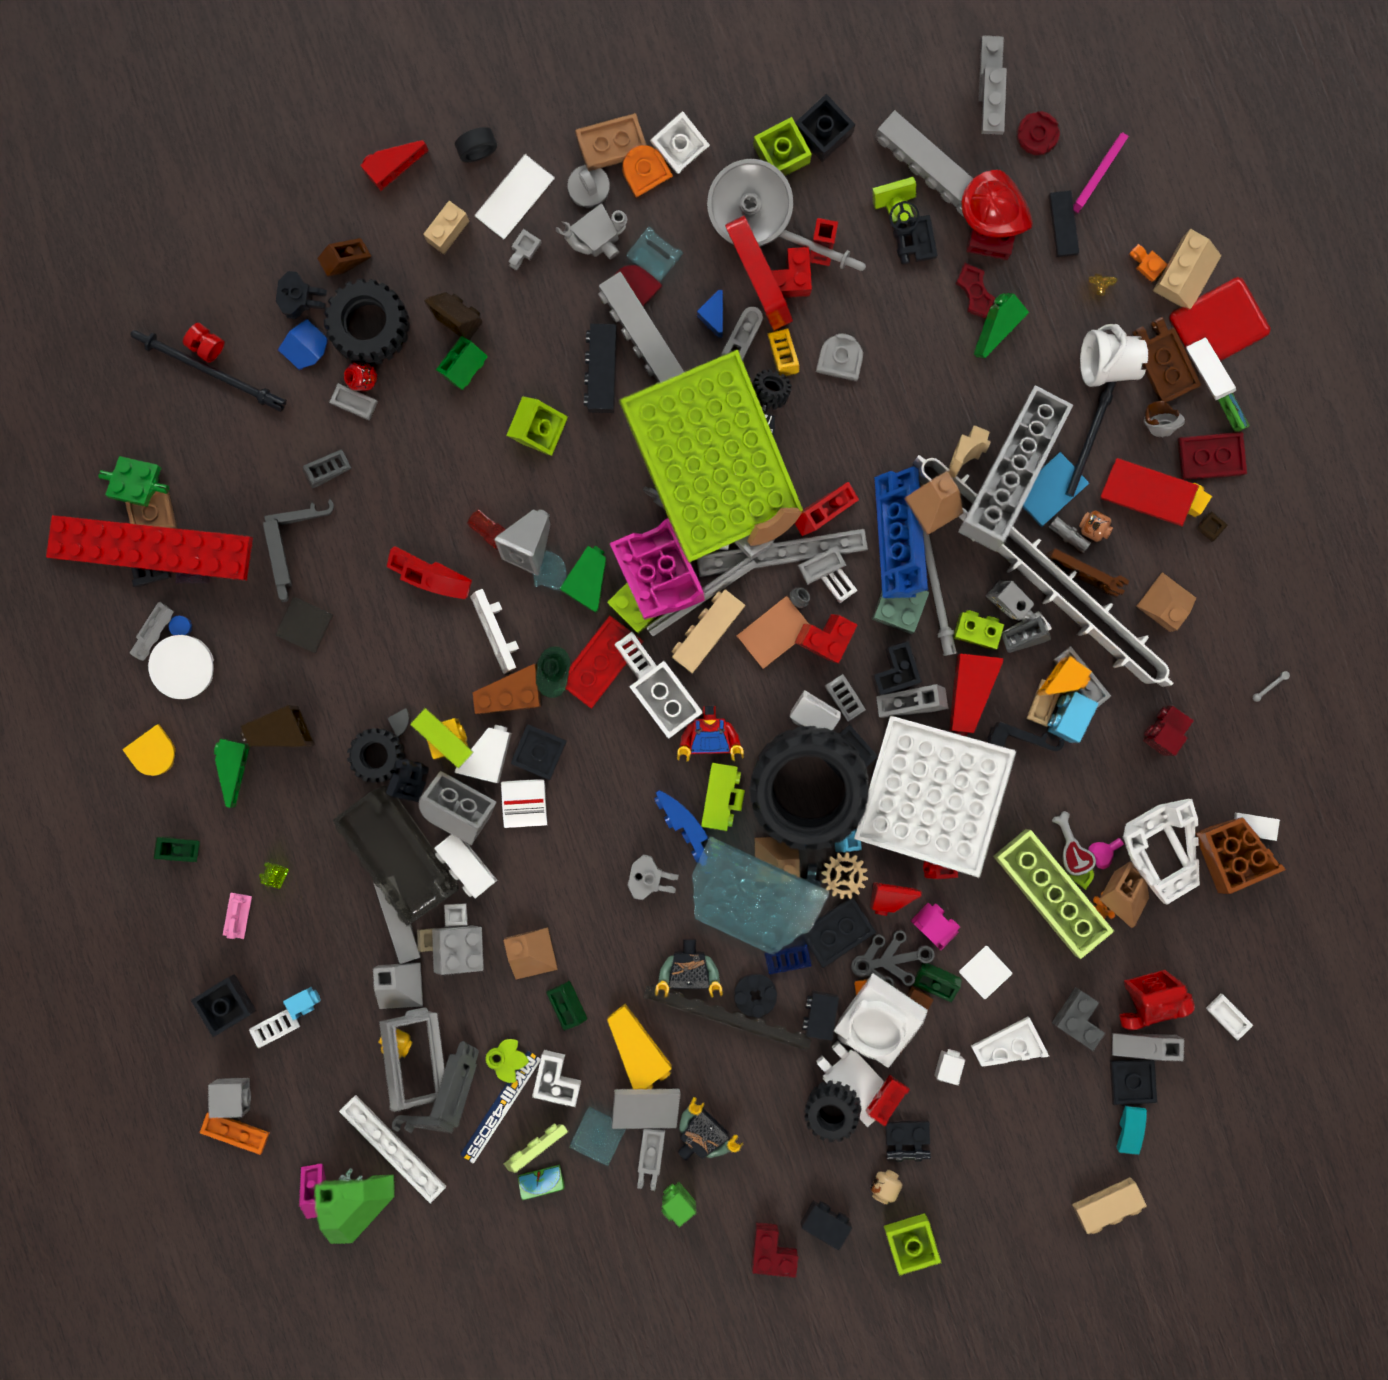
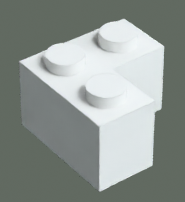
(551, 1084)

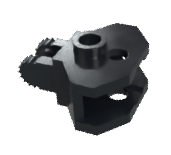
(296, 296)

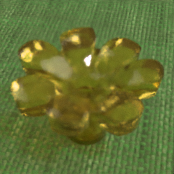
(1102, 282)

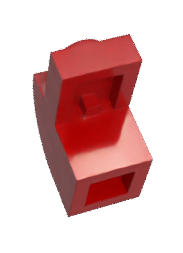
(824, 235)

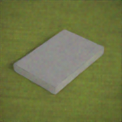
(645, 1108)

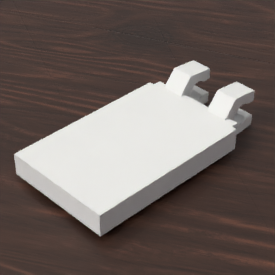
(854, 1072)

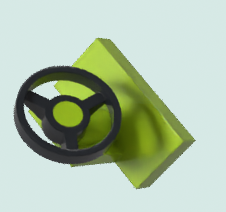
(895, 199)

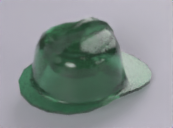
(552, 672)

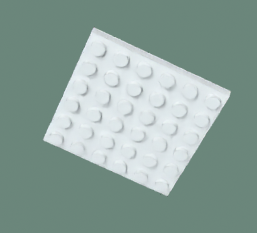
(935, 795)

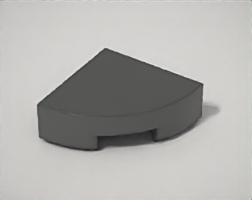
(399, 721)

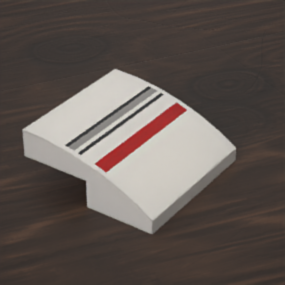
(524, 803)

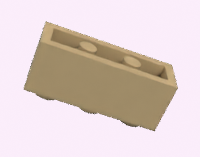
(1109, 1206)

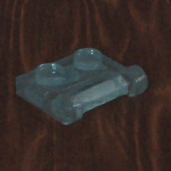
(650, 259)

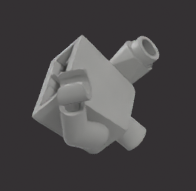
(595, 232)

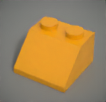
(1066, 676)

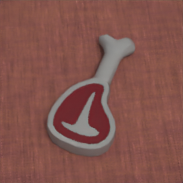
(1075, 858)

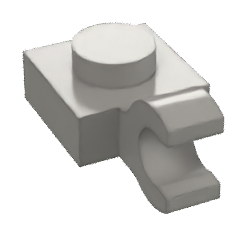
(525, 246)

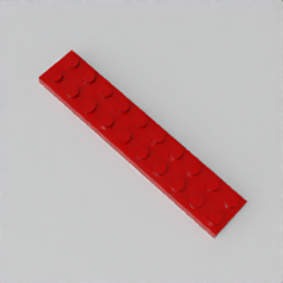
(149, 547)

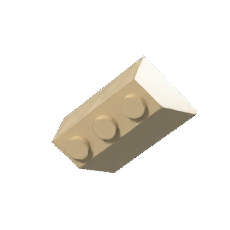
(1188, 270)

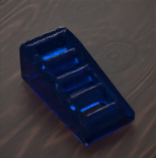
(798, 965)

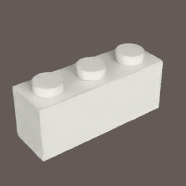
(465, 865)

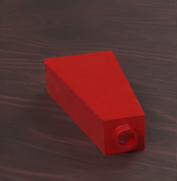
(972, 687)

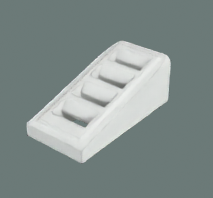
(651, 665)
(257, 1036)

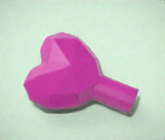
(1104, 852)

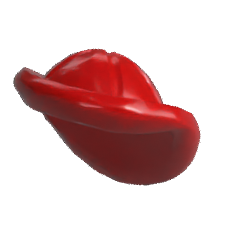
(995, 206)

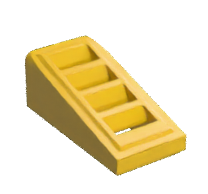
(787, 365)

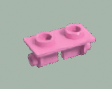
(237, 916)

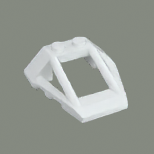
(1161, 817)

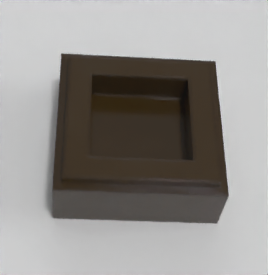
(1211, 526)

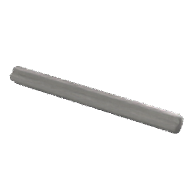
(709, 591)

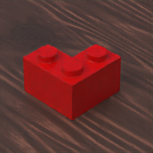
(797, 277)
(828, 642)

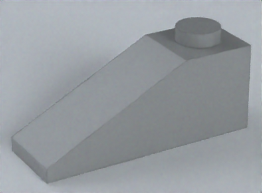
(913, 701)

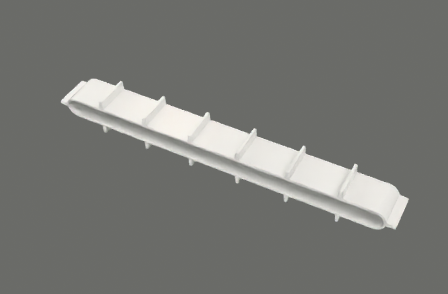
(1051, 595)

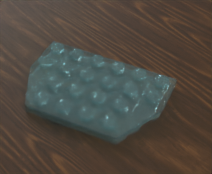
(753, 898)

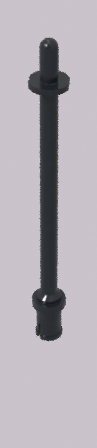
(263, 395)

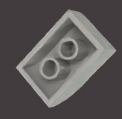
(456, 807)

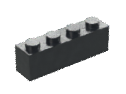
(602, 368)

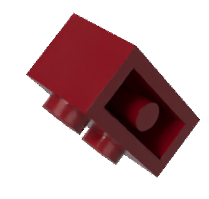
(990, 246)

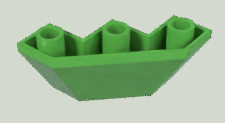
(351, 1205)

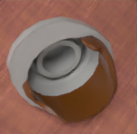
(1162, 419)

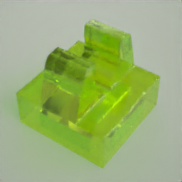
(273, 875)

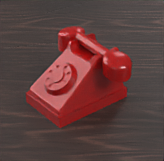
(1156, 999)

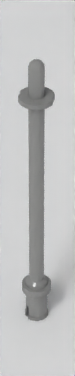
(844, 259)
(945, 632)

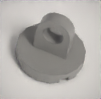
(588, 187)

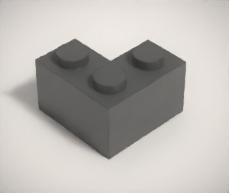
(1074, 1019)

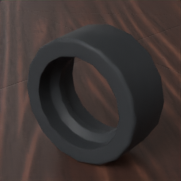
(476, 144)

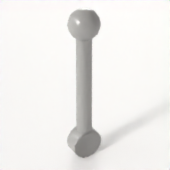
(1283, 676)

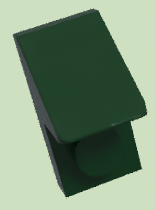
(176, 849)

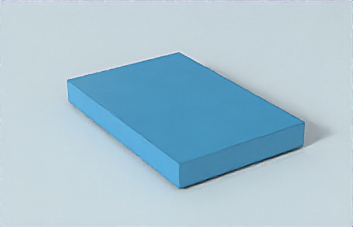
(1049, 489)

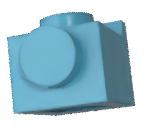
(302, 1002)

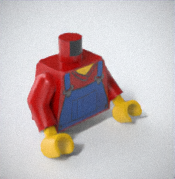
(709, 736)

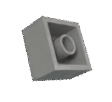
(457, 949)

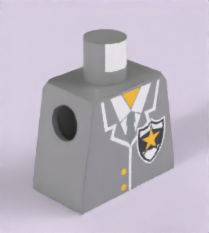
(1011, 601)

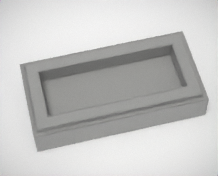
(353, 401)
(822, 565)

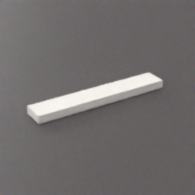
(393, 1149)

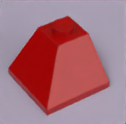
(891, 897)

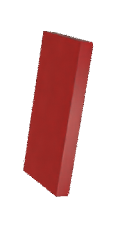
(1149, 492)
(599, 663)

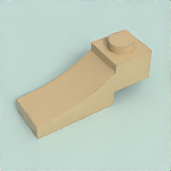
(969, 448)

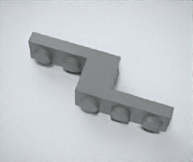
(992, 85)

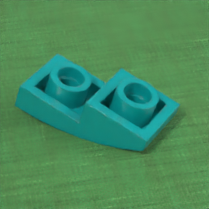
(1133, 1130)

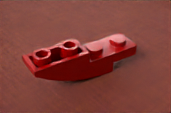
(429, 577)

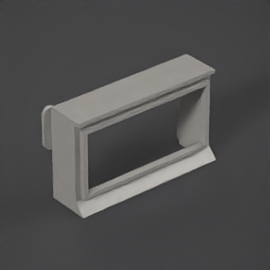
(391, 1057)

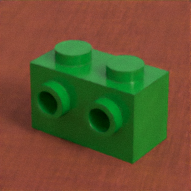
(462, 363)

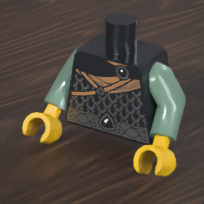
(689, 971)
(704, 1134)

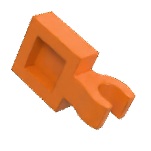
(1150, 264)

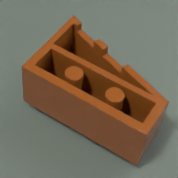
(509, 693)

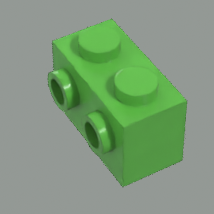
(678, 1204)

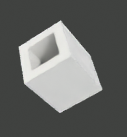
(949, 1066)

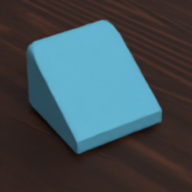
(849, 844)

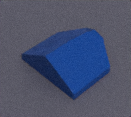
(304, 345)

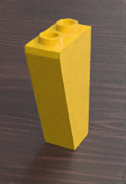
(637, 1049)

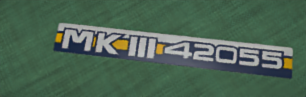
(499, 1109)

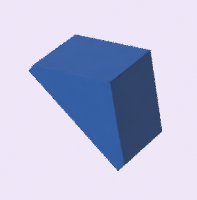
(712, 313)

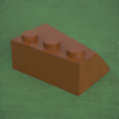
(1236, 855)

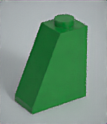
(587, 579)

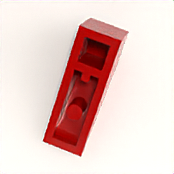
(389, 163)
(826, 509)

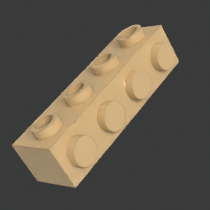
(708, 631)

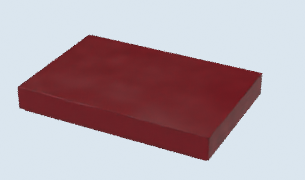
(1212, 456)

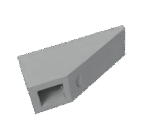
(1148, 1046)

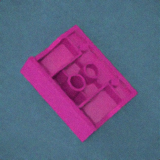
(657, 571)

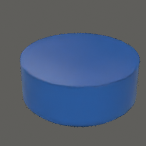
(180, 626)

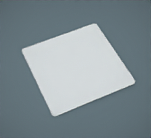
(985, 972)

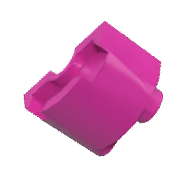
(935, 925)

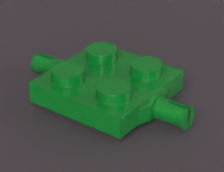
(133, 481)

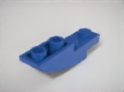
(680, 817)

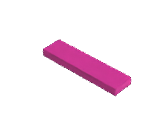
(1100, 172)

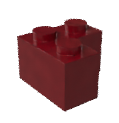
(1168, 731)
(768, 1257)

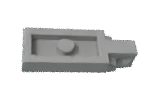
(151, 630)

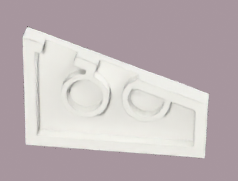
(1012, 1043)

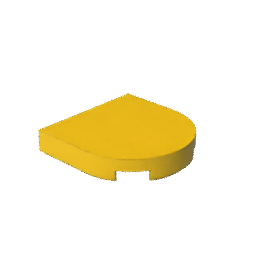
(152, 752)

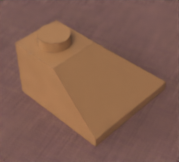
(936, 503)
(1167, 603)
(778, 854)
(530, 953)

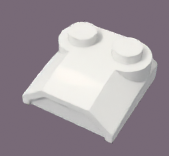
(679, 142)

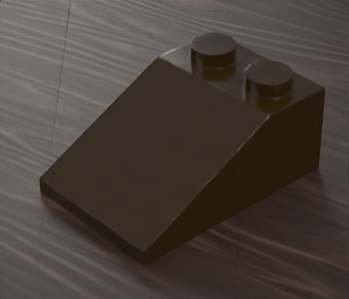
(454, 314)

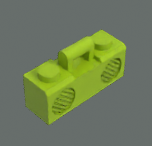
(717, 806)

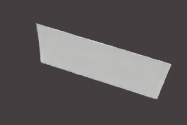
(514, 196)

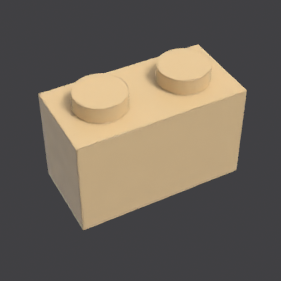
(446, 227)

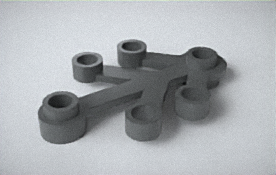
(889, 960)

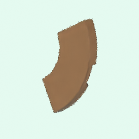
(774, 527)

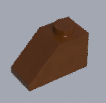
(343, 256)

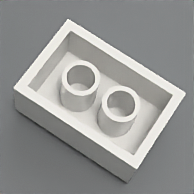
(666, 699)

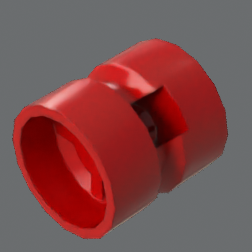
(201, 341)

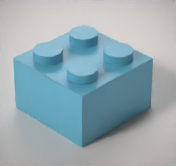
(1072, 717)

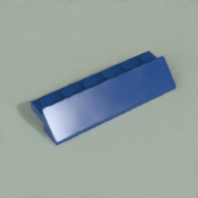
(900, 535)

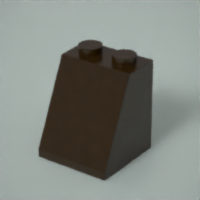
(279, 728)

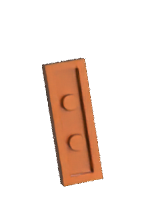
(235, 1133)

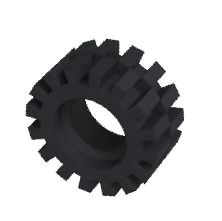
(775, 381)

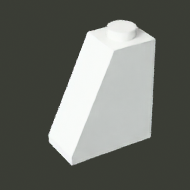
(488, 755)

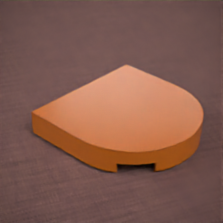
(644, 169)

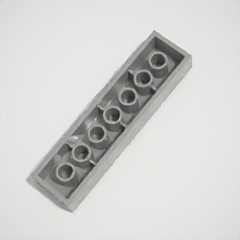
(1015, 469)

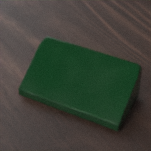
(937, 981)
(566, 1005)

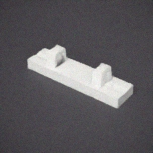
(486, 615)

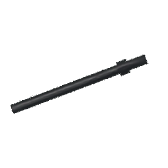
(1104, 400)

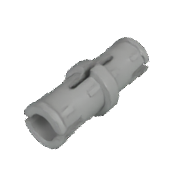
(1069, 534)

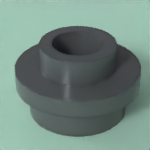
(799, 597)

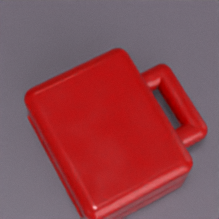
(1223, 316)

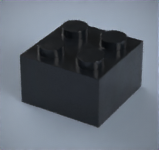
(825, 127)
(223, 1005)

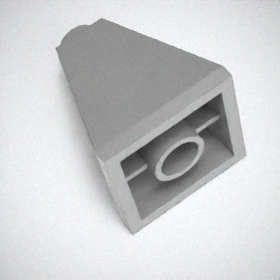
(525, 541)

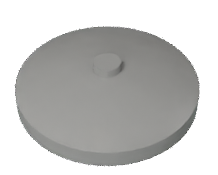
(755, 191)

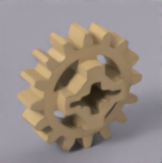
(852, 868)

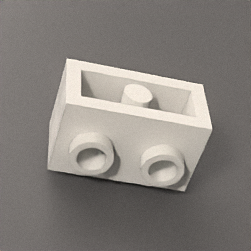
(814, 712)

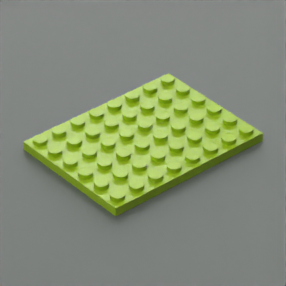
(710, 454)

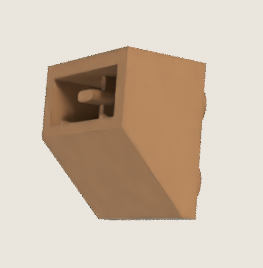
(1126, 894)

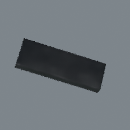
(1064, 223)

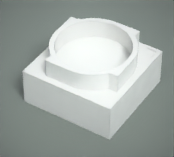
(880, 1021)

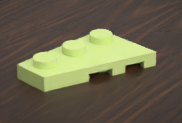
(535, 1147)

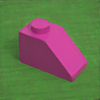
(309, 1178)

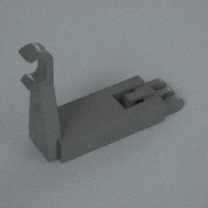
(276, 547)
(450, 1096)

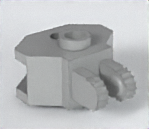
(650, 878)

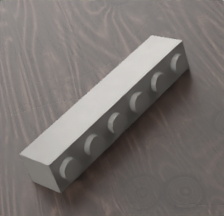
(924, 158)
(639, 328)

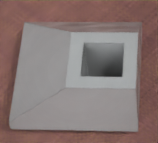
(398, 985)

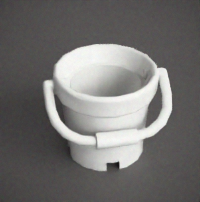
(1112, 356)

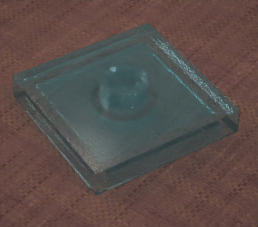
(596, 1137)

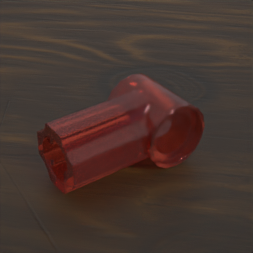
(485, 527)

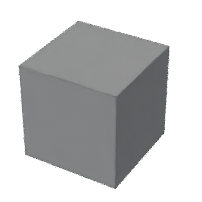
(229, 1097)

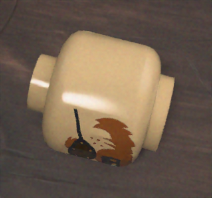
(886, 1186)

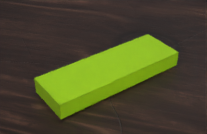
(442, 738)

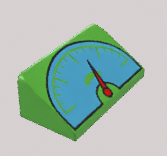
(1233, 412)
(541, 1182)

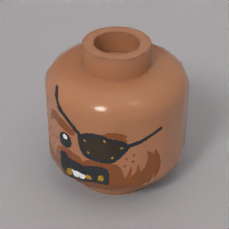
(1096, 526)

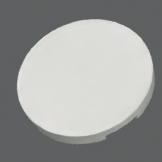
(181, 666)

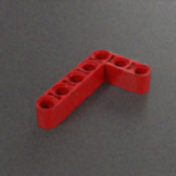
(759, 272)

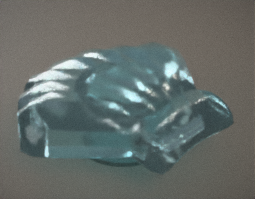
(551, 572)

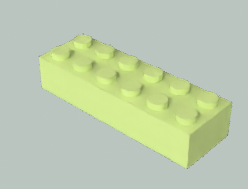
(1053, 893)

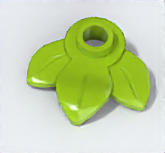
(510, 1060)

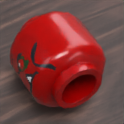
(360, 376)

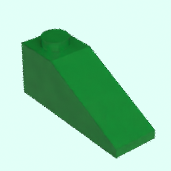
(1000, 321)
(230, 764)

